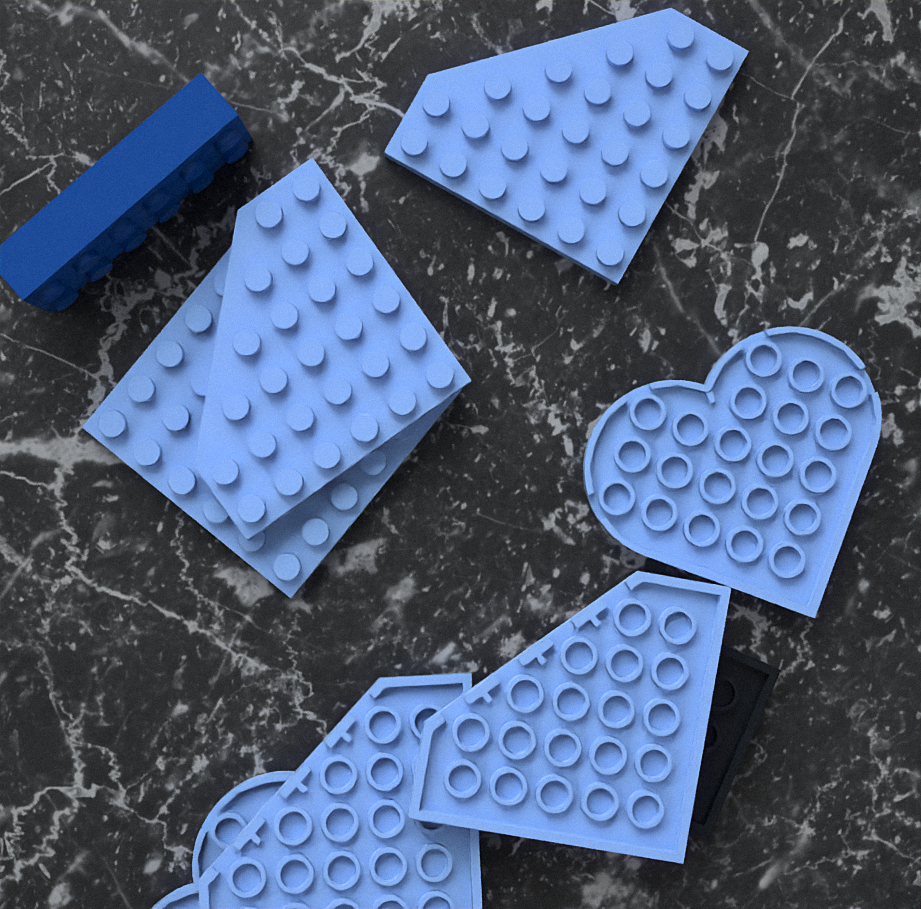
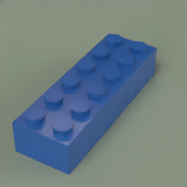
(123, 196)

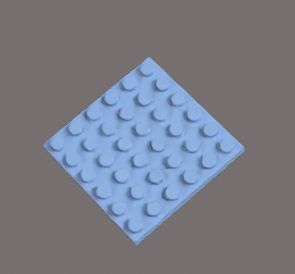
(155, 429)

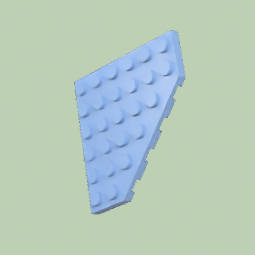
(573, 132)
(310, 354)
(588, 728)
(342, 821)

